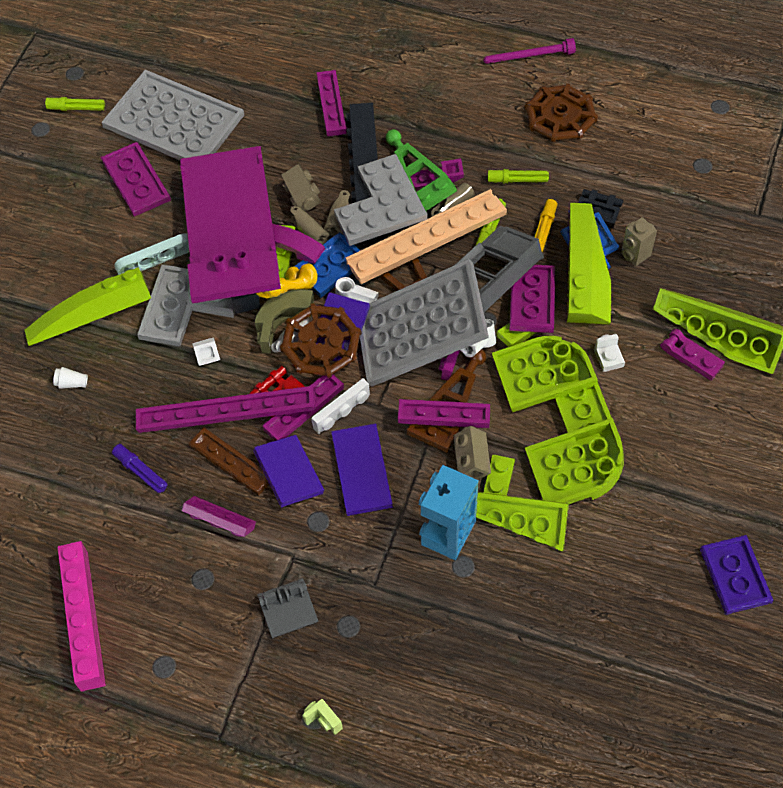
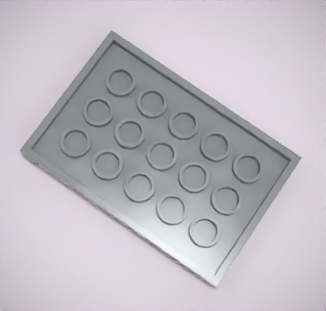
(172, 117)
(422, 323)

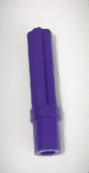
(132, 462)

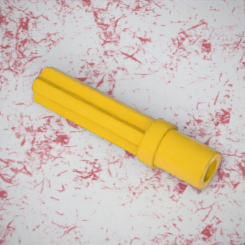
(546, 219)

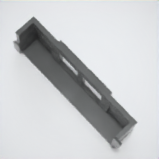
(510, 246)

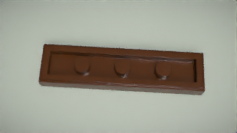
(230, 461)

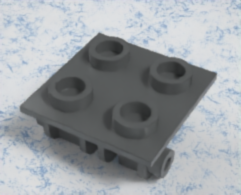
(287, 608)

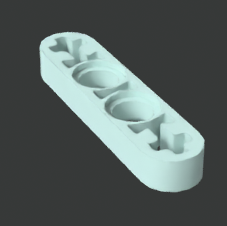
(175, 247)

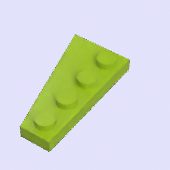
(529, 517)

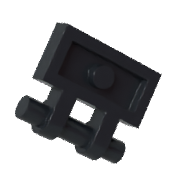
(608, 211)

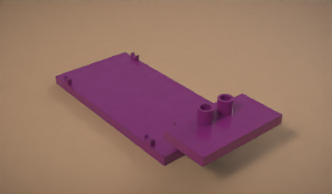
(229, 225)

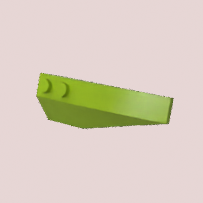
(587, 270)
(90, 304)
(727, 330)

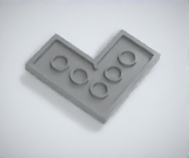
(390, 206)
(172, 307)

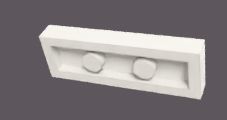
(341, 406)

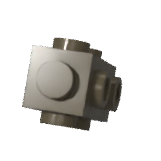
(300, 187)
(638, 241)
(472, 452)

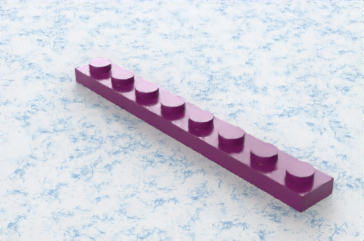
(225, 409)

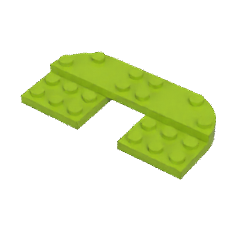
(591, 453)

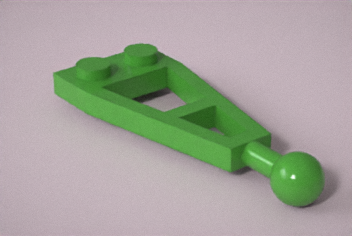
(436, 190)

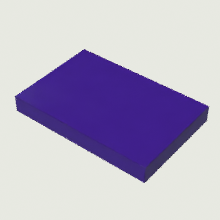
(354, 308)
(288, 470)
(736, 574)

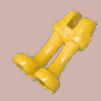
(295, 280)

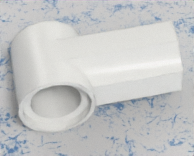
(354, 291)
(471, 350)

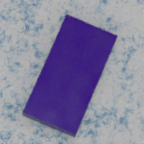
(361, 469)

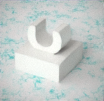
(206, 351)

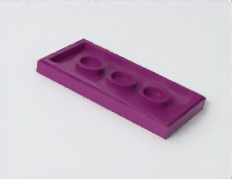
(135, 179)
(534, 301)

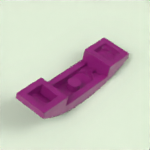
(452, 168)
(295, 241)

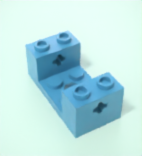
(451, 504)

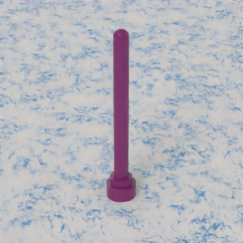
(567, 46)

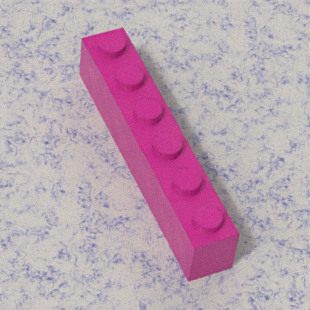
(81, 617)

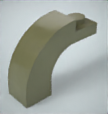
(276, 312)

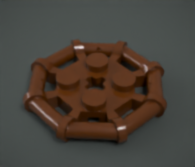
(570, 101)
(320, 328)

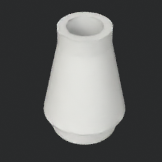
(69, 379)

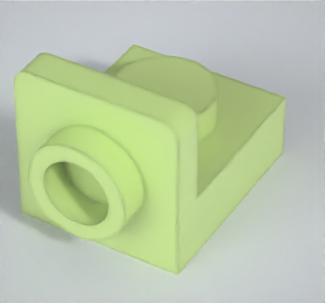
(327, 719)

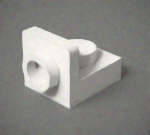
(609, 353)

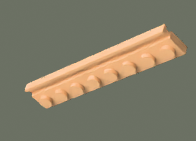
(425, 236)

